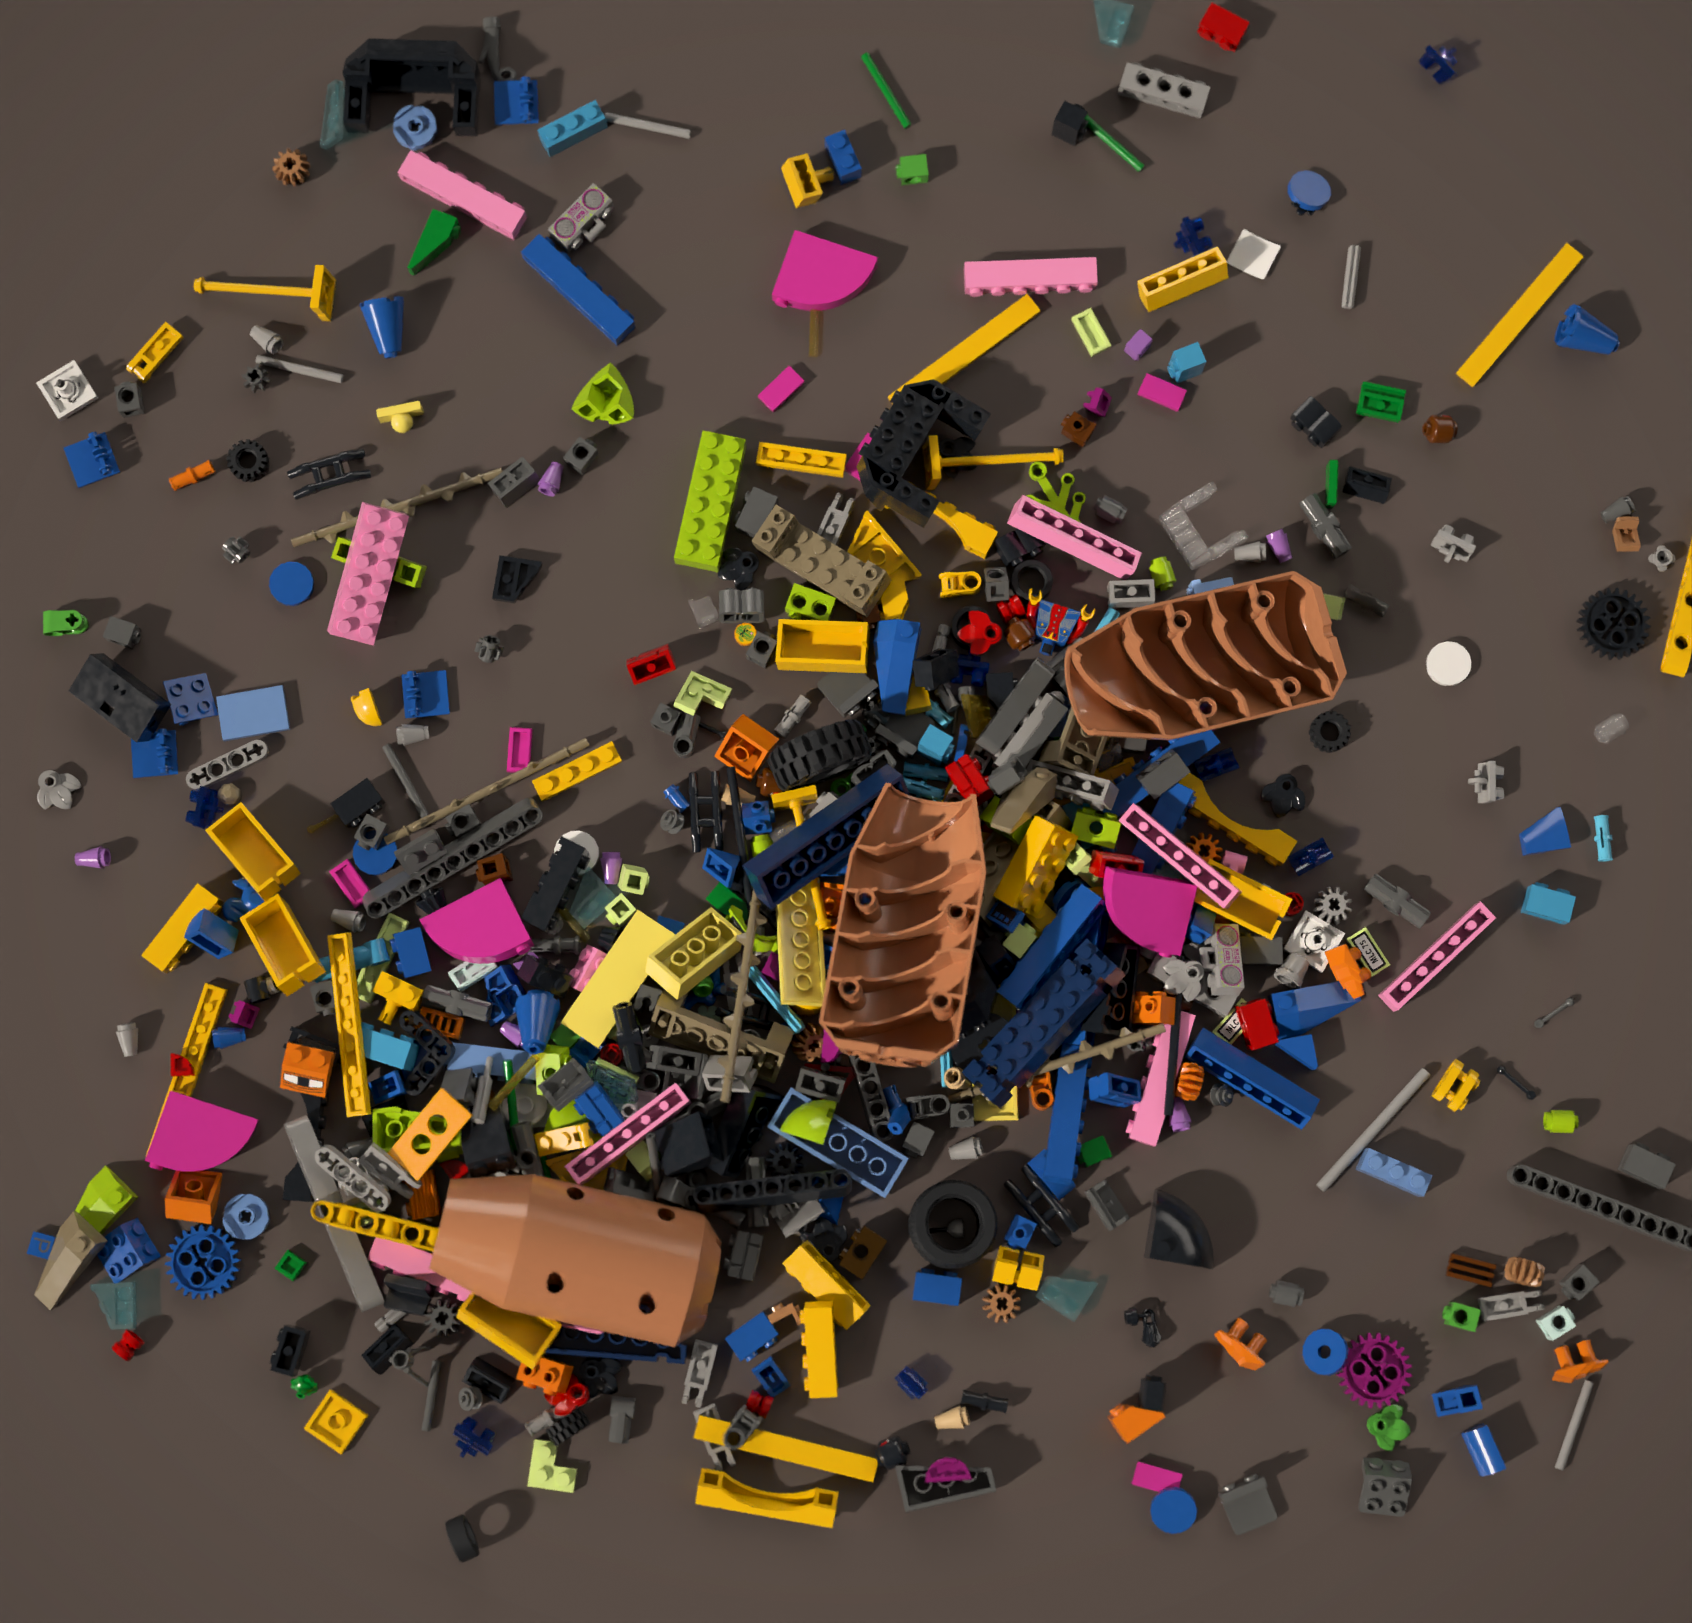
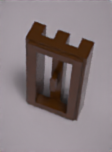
(1490, 1274)

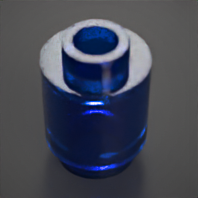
(911, 1383)

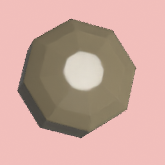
(229, 794)

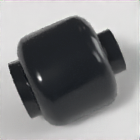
(892, 1452)

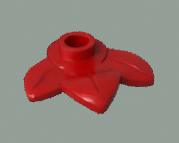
(977, 632)
(566, 1402)

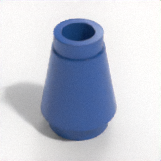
(227, 1036)

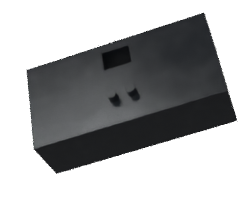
(119, 697)

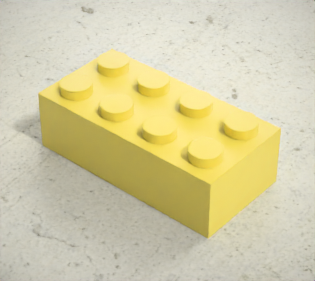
(693, 953)

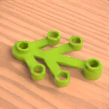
(1056, 503)

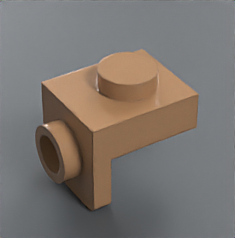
(1626, 534)
(780, 1311)

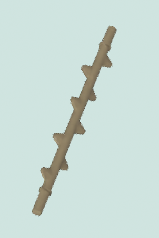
(407, 506)
(479, 795)
(742, 1000)
(1068, 1062)

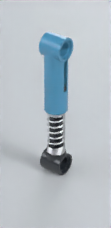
(368, 954)

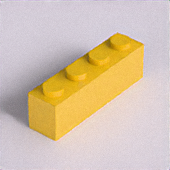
(1183, 279)
(170, 941)
(826, 1284)
(820, 1348)

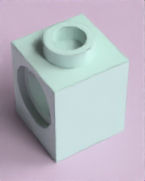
(1546, 1322)

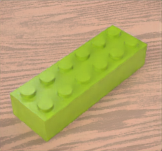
(710, 501)

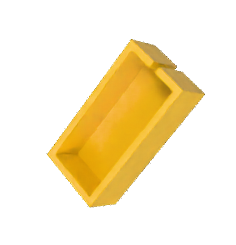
(822, 646)
(253, 851)
(1035, 866)
(1254, 908)
(282, 944)
(516, 1333)

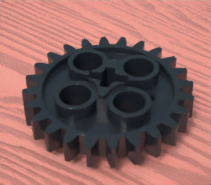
(1597, 612)

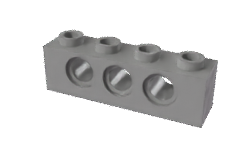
(1154, 95)
(1219, 1005)

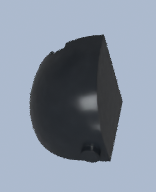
(1177, 1233)

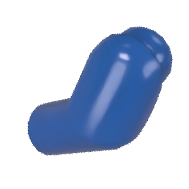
(715, 976)

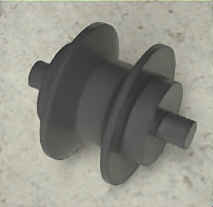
(672, 821)
(1221, 1094)
(470, 1398)

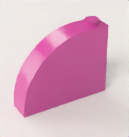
(821, 274)
(1149, 908)
(480, 926)
(197, 1134)

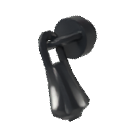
(1151, 1335)

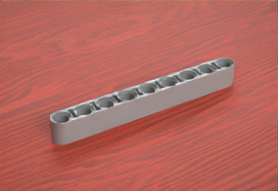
(344, 1241)

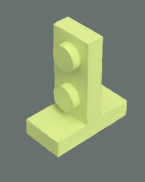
(1079, 863)

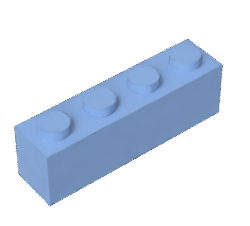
(475, 1057)

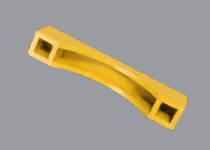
(974, 535)
(895, 605)
(1270, 843)
(724, 1492)

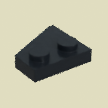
(513, 577)

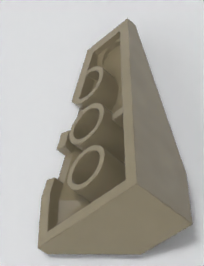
(1024, 800)
(70, 1255)

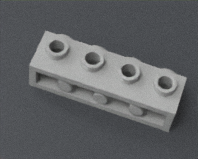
(1080, 787)

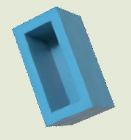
(1186, 363)
(1548, 904)

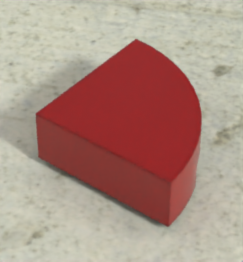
(181, 1066)
(454, 1169)

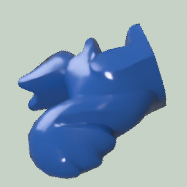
(237, 907)

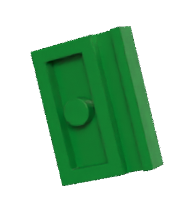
(1381, 402)

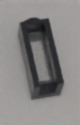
(310, 1040)

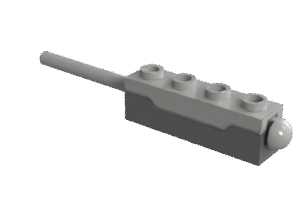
(1033, 729)

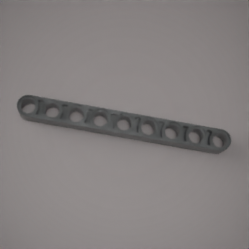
(457, 848)
(1594, 1204)

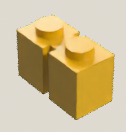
(1006, 1268)

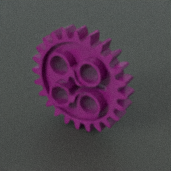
(1389, 1357)

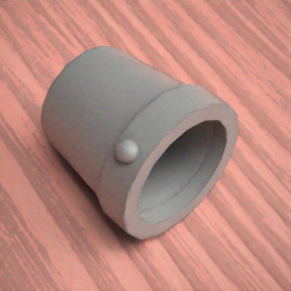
(1292, 971)

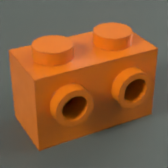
(1153, 1009)
(548, 1374)

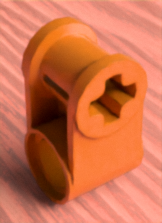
(1041, 1086)

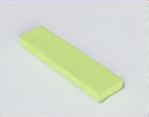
(369, 975)

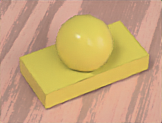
(400, 415)

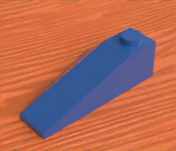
(894, 649)
(1307, 1007)

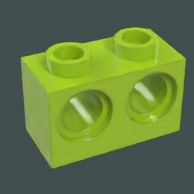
(813, 599)

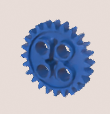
(185, 1274)

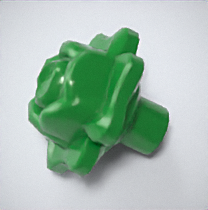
(304, 1386)

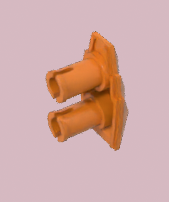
(1346, 970)
(1244, 1355)
(1571, 1372)

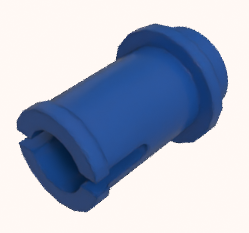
(676, 798)

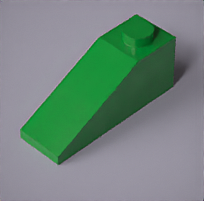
(435, 238)

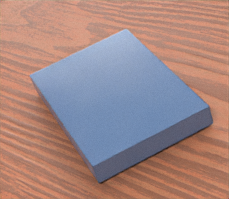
(253, 713)

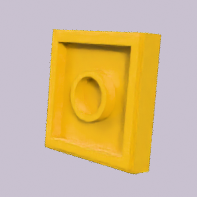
(336, 1421)

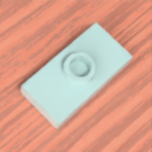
(470, 973)

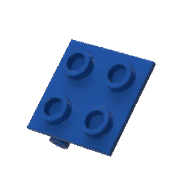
(516, 102)
(91, 459)
(425, 694)
(190, 698)
(155, 756)

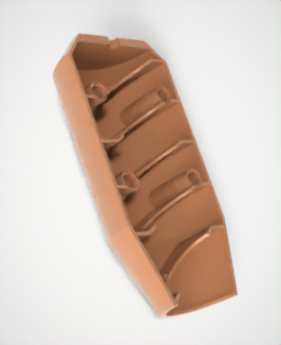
(1206, 661)
(907, 948)
(590, 1245)

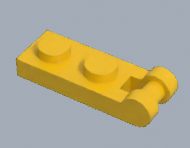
(154, 352)
(563, 1139)

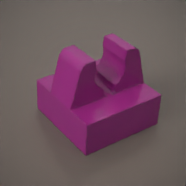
(1099, 402)
(244, 1014)

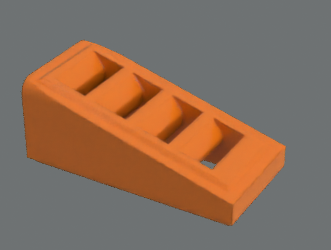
(460, 1021)

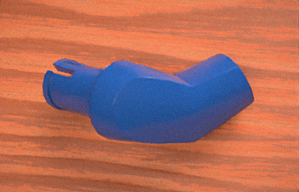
(898, 1111)

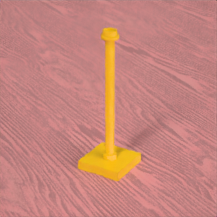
(321, 292)
(933, 462)
(795, 800)

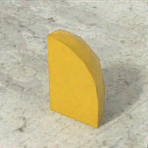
(366, 708)

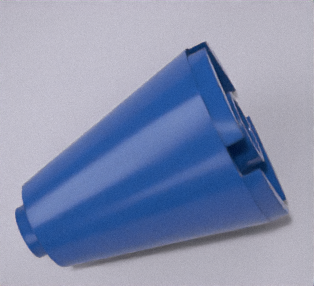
(385, 323)
(1585, 332)
(536, 1019)

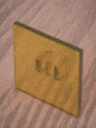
(976, 713)

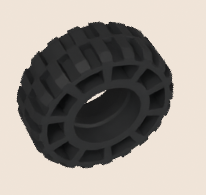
(820, 755)

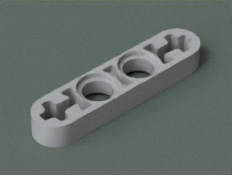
(226, 761)
(350, 1181)

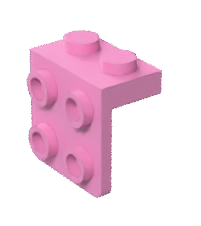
(588, 962)

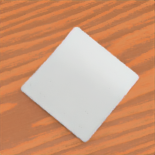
(1253, 254)

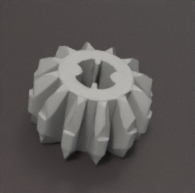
(1340, 906)

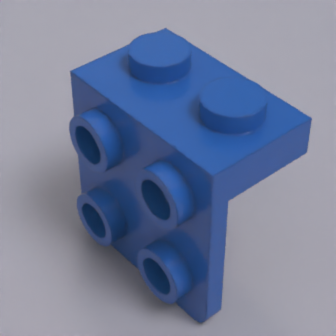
(127, 1250)

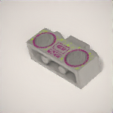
(580, 216)
(1226, 960)

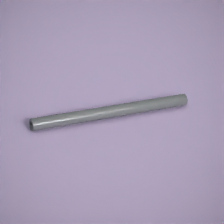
(1374, 1128)

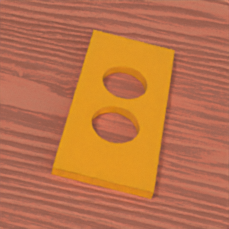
(456, 1117)

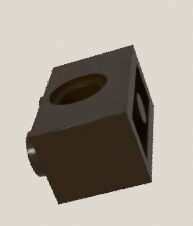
(858, 1265)

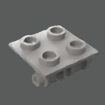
(795, 1215)

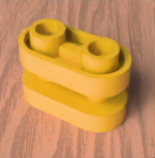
(1468, 1083)

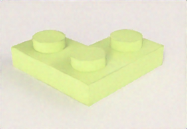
(698, 689)
(544, 1472)

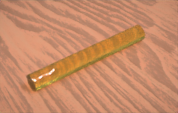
(813, 339)
(579, 930)
(513, 1082)

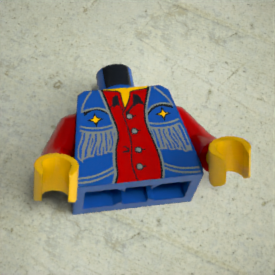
(1055, 623)

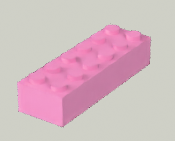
(367, 573)

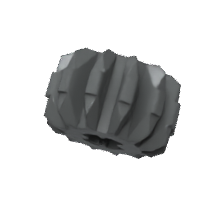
(437, 1313)

